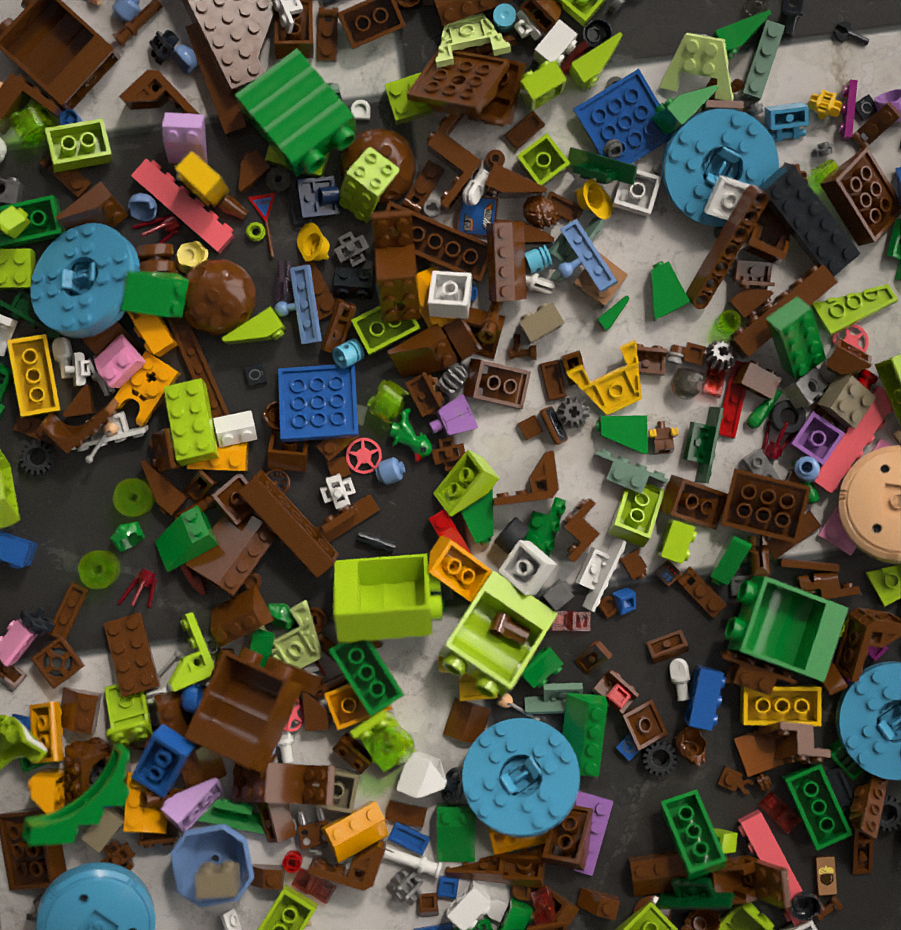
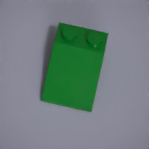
(739, 33)
(677, 111)
(154, 293)
(186, 539)
(456, 833)

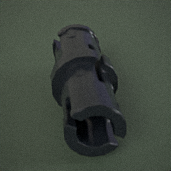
(376, 542)

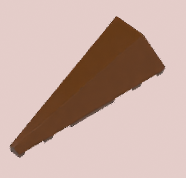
(518, 868)

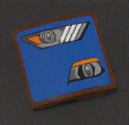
(473, 218)

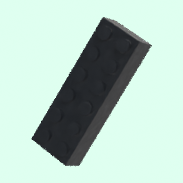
(808, 220)

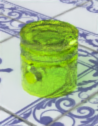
(822, 171)
(728, 321)

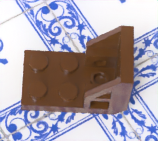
(153, 92)
(768, 238)
(543, 472)
(857, 638)
(366, 861)
(753, 880)

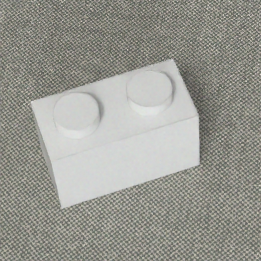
(235, 428)

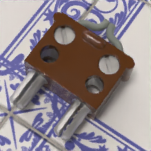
(314, 836)

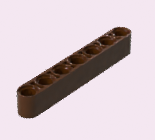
(727, 246)

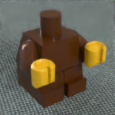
(663, 438)

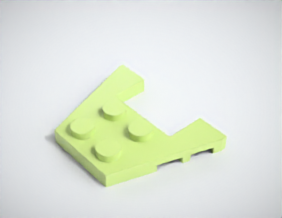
(466, 33)
(701, 57)
(299, 645)

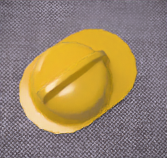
(595, 199)
(312, 243)

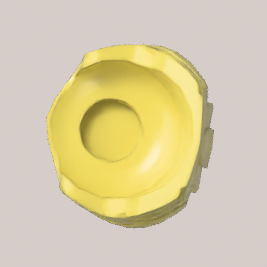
(190, 255)

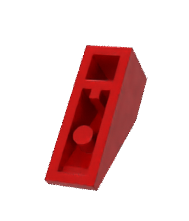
(445, 527)

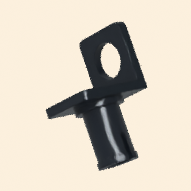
(792, 14)

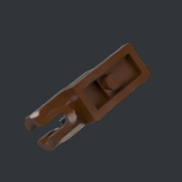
(758, 557)
(826, 585)

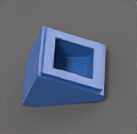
(625, 600)

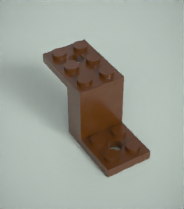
(16, 94)
(454, 157)
(396, 265)
(284, 784)

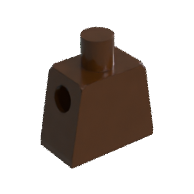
(542, 12)

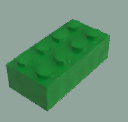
(42, 225)
(796, 338)
(367, 674)
(816, 805)
(693, 834)

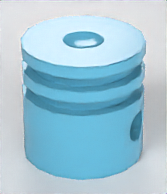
(504, 17)
(538, 259)
(348, 353)

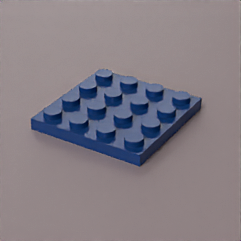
(625, 115)
(317, 403)

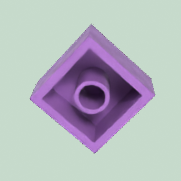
(816, 438)

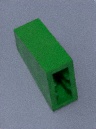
(666, 290)
(625, 430)
(480, 518)
(729, 560)

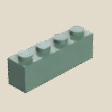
(762, 61)

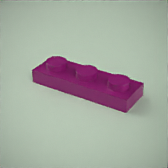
(848, 110)

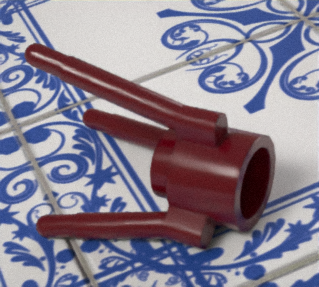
(168, 222)
(773, 449)
(144, 578)

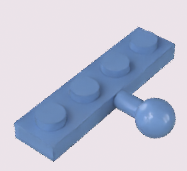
(587, 256)
(304, 304)

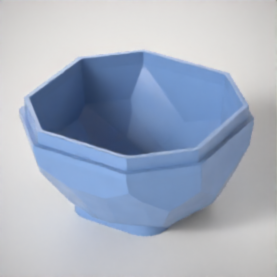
(198, 847)

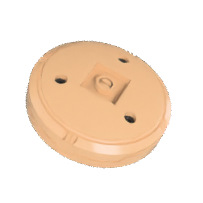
(872, 504)

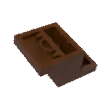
(580, 529)
(794, 743)

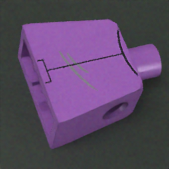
(454, 418)

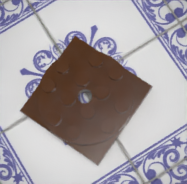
(460, 86)

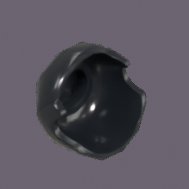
(596, 32)
(805, 906)

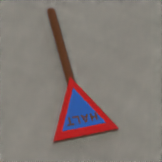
(263, 205)

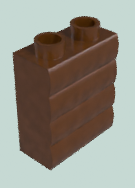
(57, 50)
(245, 709)

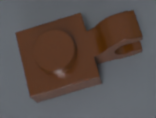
(692, 352)

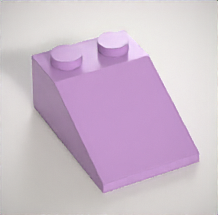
(184, 134)
(191, 804)

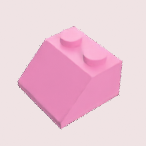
(118, 362)
(15, 642)

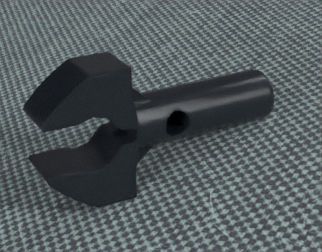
(849, 34)

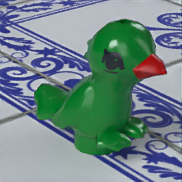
(404, 434)

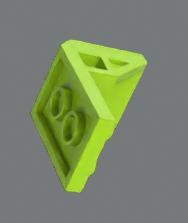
(185, 671)
(379, 721)

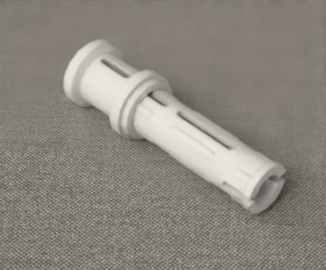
(420, 864)

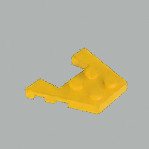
(615, 388)

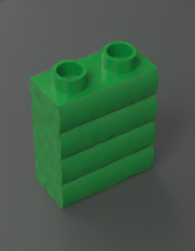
(297, 113)
(785, 627)

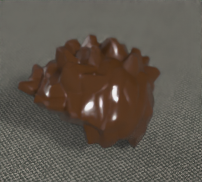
(540, 212)
(691, 745)
(702, 920)

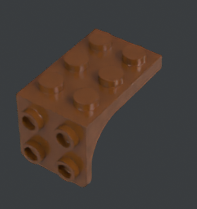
(503, 105)
(67, 436)
(78, 763)

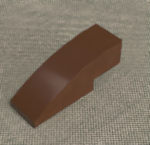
(532, 234)

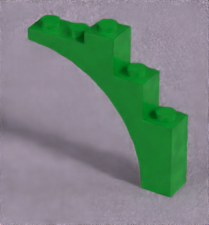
(62, 825)

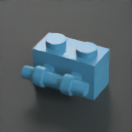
(787, 116)

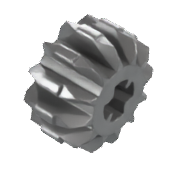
(720, 355)
(452, 379)
(579, 409)

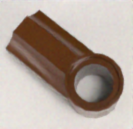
(504, 627)

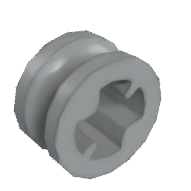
(435, 213)
(674, 357)

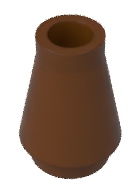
(233, 208)

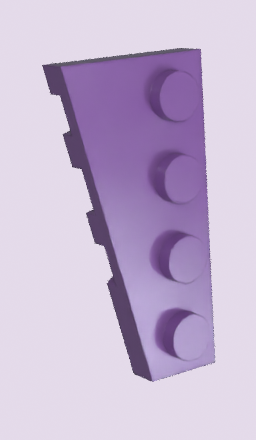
(601, 813)

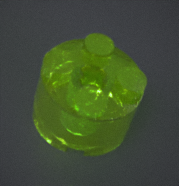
(31, 124)
(388, 401)
(123, 495)
(89, 573)
(381, 746)

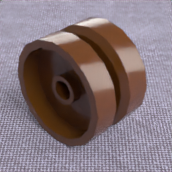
(153, 257)

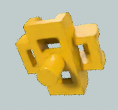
(825, 104)

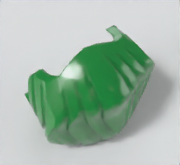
(127, 536)
(281, 615)

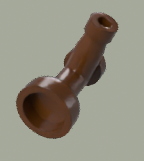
(517, 352)
(835, 904)

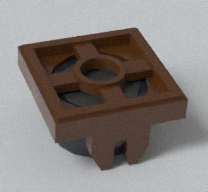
(59, 661)

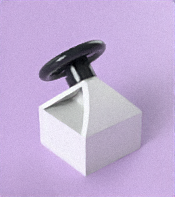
(425, 776)

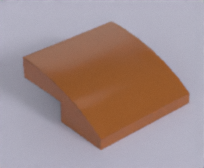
(757, 753)

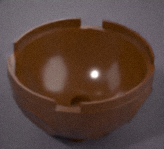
(393, 148)
(219, 297)

